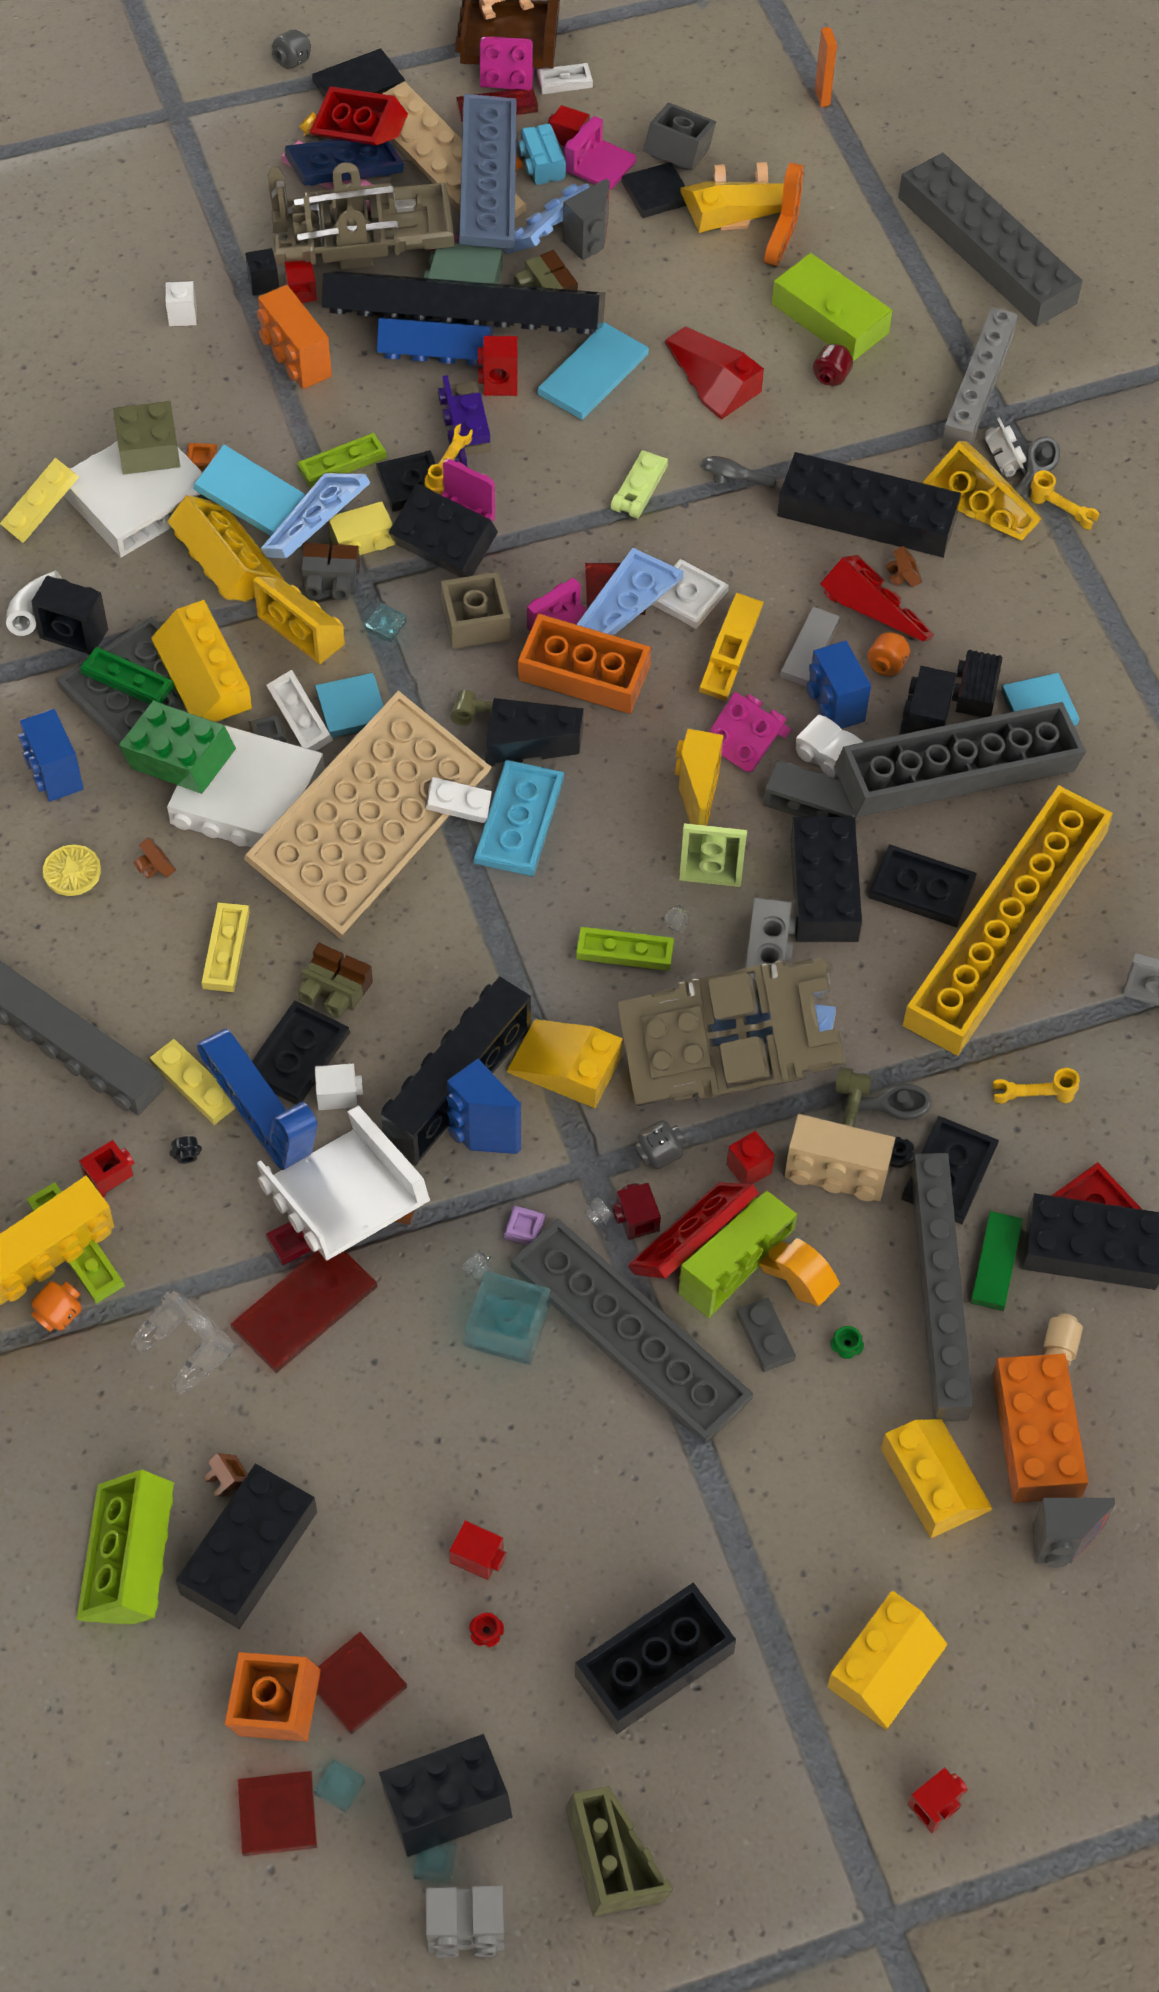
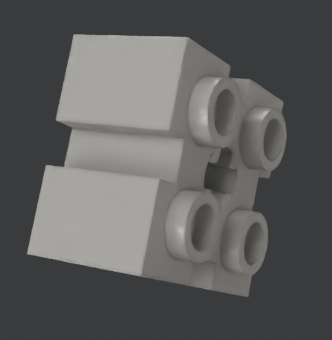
(465, 1920)

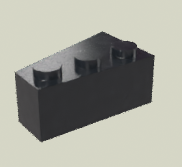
(532, 730)

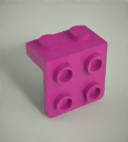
(506, 63)
(594, 158)
(469, 488)
(559, 603)
(748, 730)

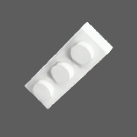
(299, 712)

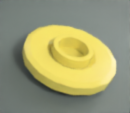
(71, 870)

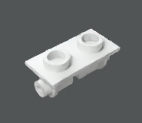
(1002, 439)

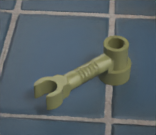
(466, 706)
(854, 1086)

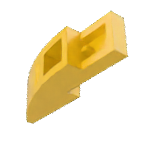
(731, 646)

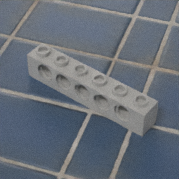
(980, 378)
(775, 919)

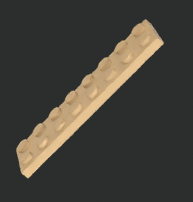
(433, 144)

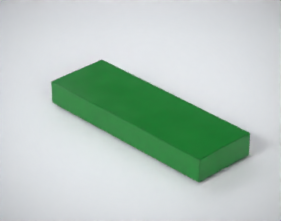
(126, 676)
(996, 1261)

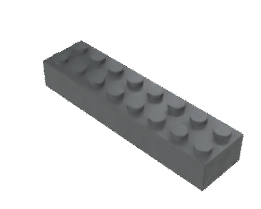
(990, 239)
(959, 759)

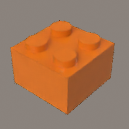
(272, 1696)

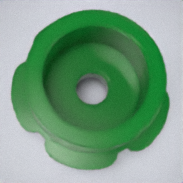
(850, 1334)

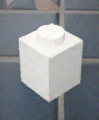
(181, 303)
(337, 1086)

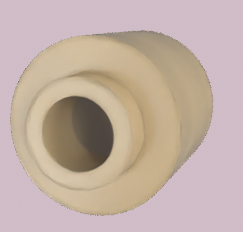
(1063, 1336)

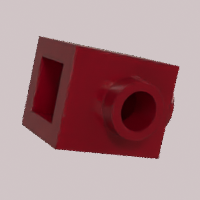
(637, 1210)

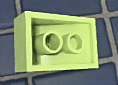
(712, 855)

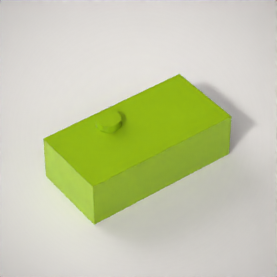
(831, 306)

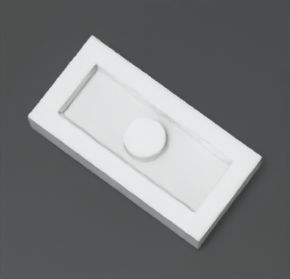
(458, 800)

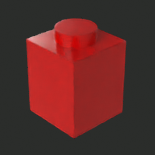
(567, 123)
(301, 280)
(750, 1159)
(477, 1550)

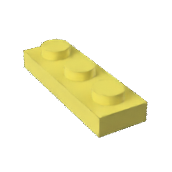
(39, 500)
(225, 947)
(192, 1081)

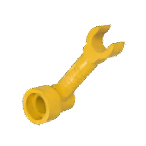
(434, 478)
(1043, 489)
(1063, 1086)

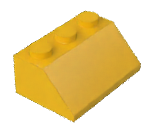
(298, 618)
(934, 1475)
(887, 1660)

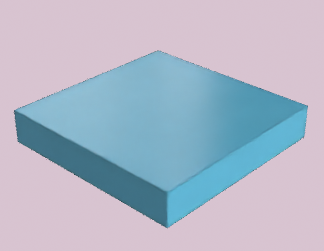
(1039, 692)
(349, 703)

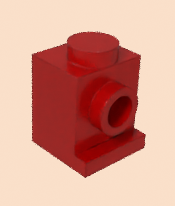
(107, 1167)
(938, 1798)

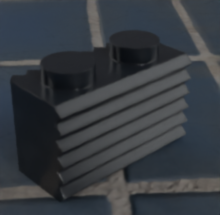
(978, 683)

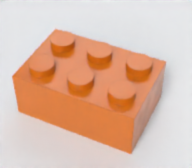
(294, 337)

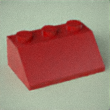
(359, 116)

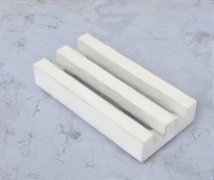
(564, 78)

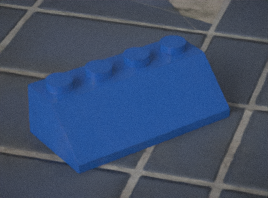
(431, 339)

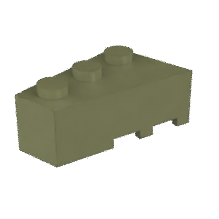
(612, 1858)

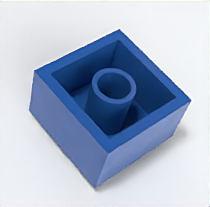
(839, 685)
(50, 755)

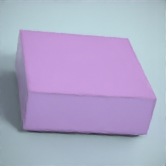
(524, 1225)

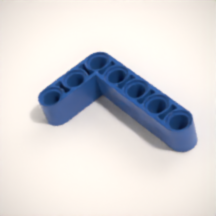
(282, 1132)

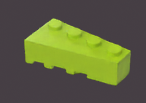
(735, 1253)

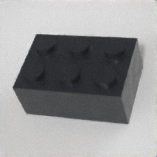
(443, 532)
(445, 1795)

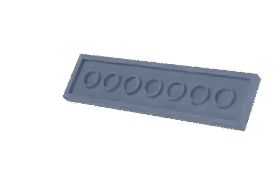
(488, 172)

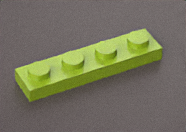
(92, 1265)

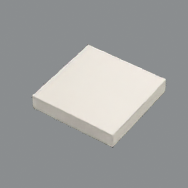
(692, 596)

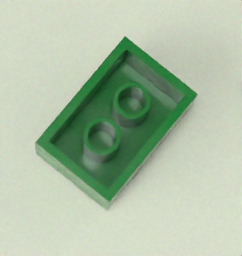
(177, 747)

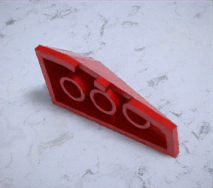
(860, 588)

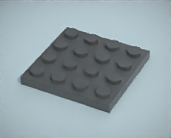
(109, 707)

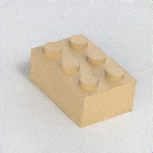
(839, 1158)

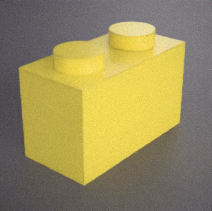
(363, 528)

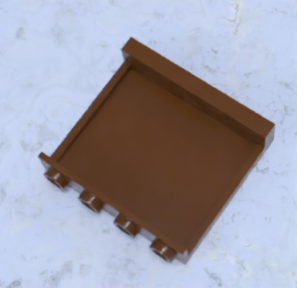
(536, 24)

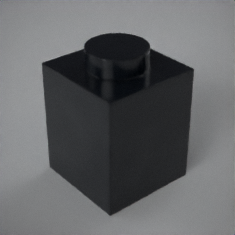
(262, 271)

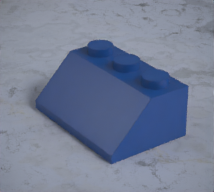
(483, 1111)

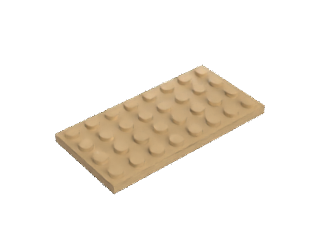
(364, 815)

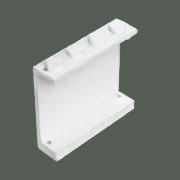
(346, 1188)

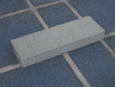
(814, 635)

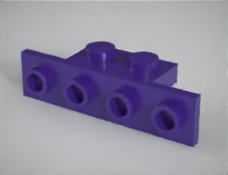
(468, 412)

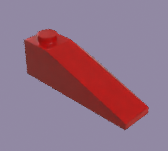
(718, 372)

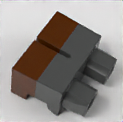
(329, 570)

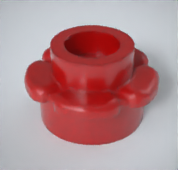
(482, 1621)

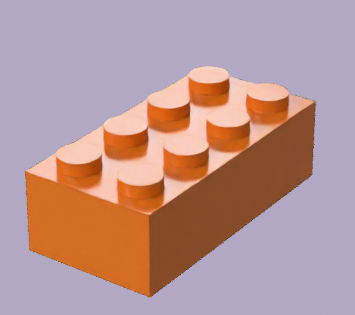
(584, 663)
(1039, 1427)

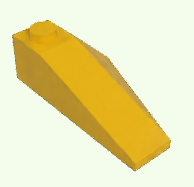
(728, 203)
(983, 491)

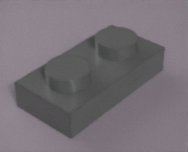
(766, 1334)

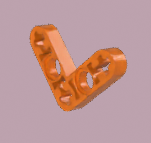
(789, 214)

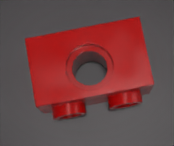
(499, 365)

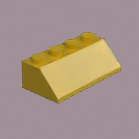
(221, 547)
(201, 664)

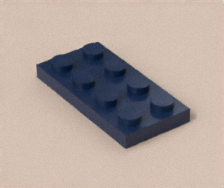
(317, 160)

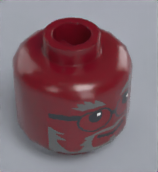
(833, 364)

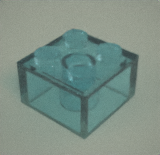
(507, 1317)

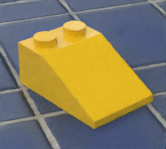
(699, 771)
(568, 1059)

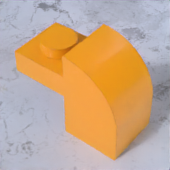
(803, 1269)

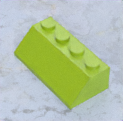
(126, 1549)

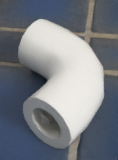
(20, 614)

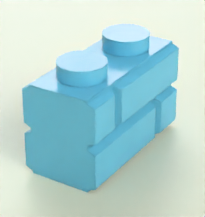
(542, 154)

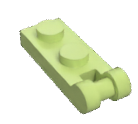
(639, 484)

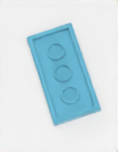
(593, 371)
(248, 490)
(519, 818)

